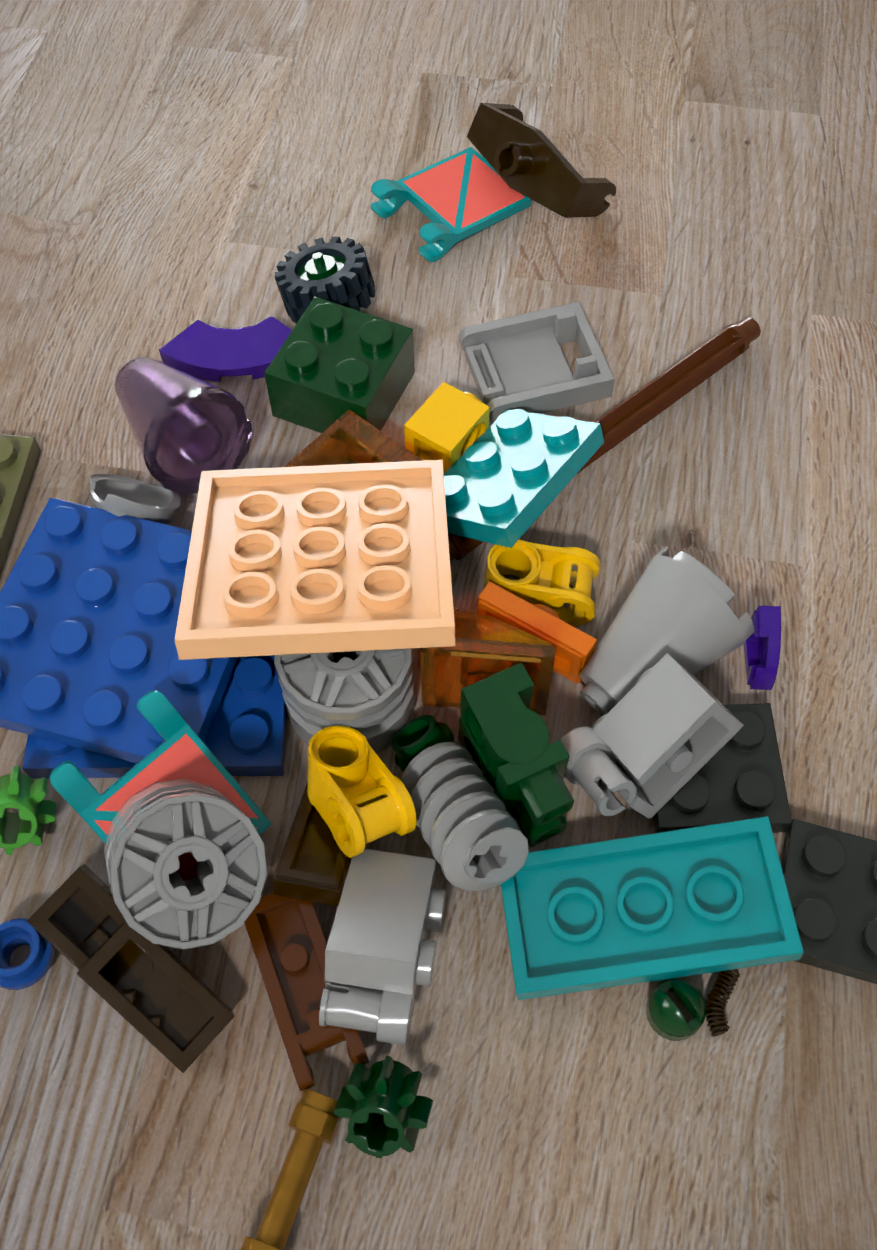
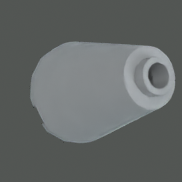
(671, 610)

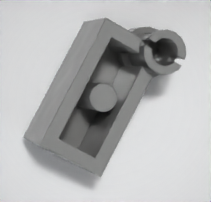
(649, 741)
(381, 945)

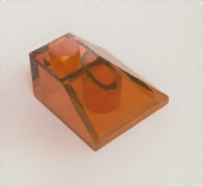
(481, 650)

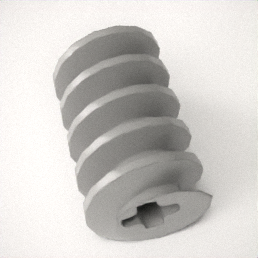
(463, 818)

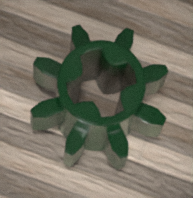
(383, 1107)

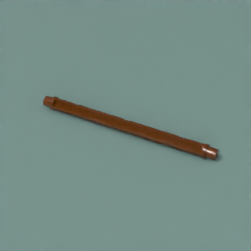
(656, 397)

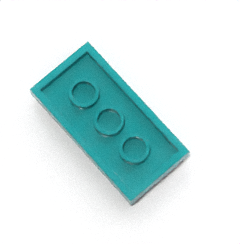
(649, 909)

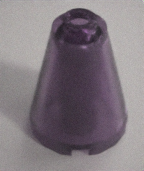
(181, 423)

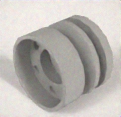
(349, 689)
(144, 864)

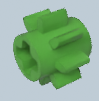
(27, 795)

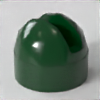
(666, 1017)

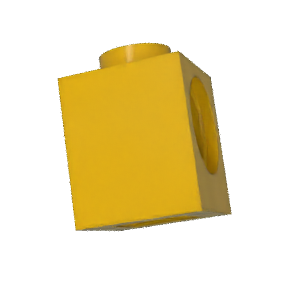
(446, 425)

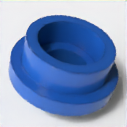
(19, 933)

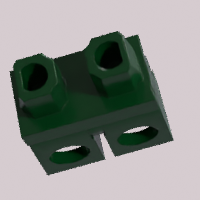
(515, 752)

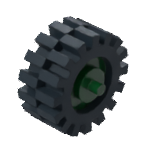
(325, 271)

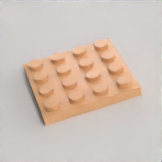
(317, 561)

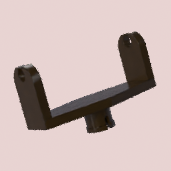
(534, 164)

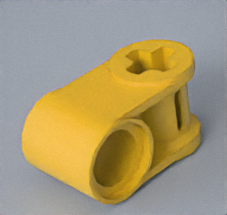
(547, 576)
(355, 790)

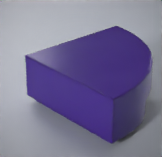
(763, 648)

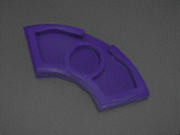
(225, 352)

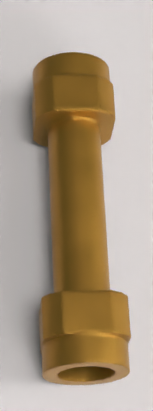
(314, 1124)

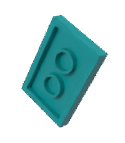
(515, 473)

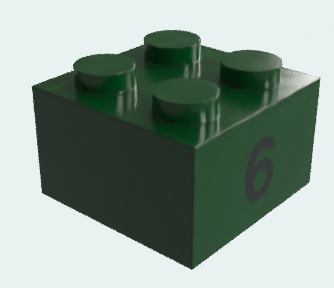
(337, 364)

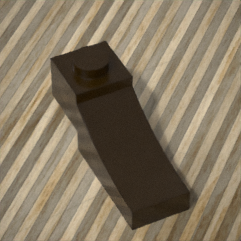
(129, 971)

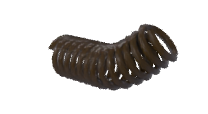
(718, 1001)

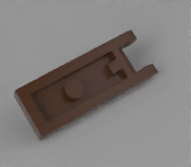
(292, 965)

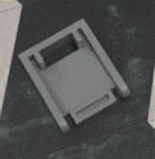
(523, 366)

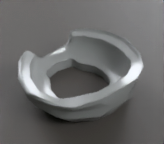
(133, 498)

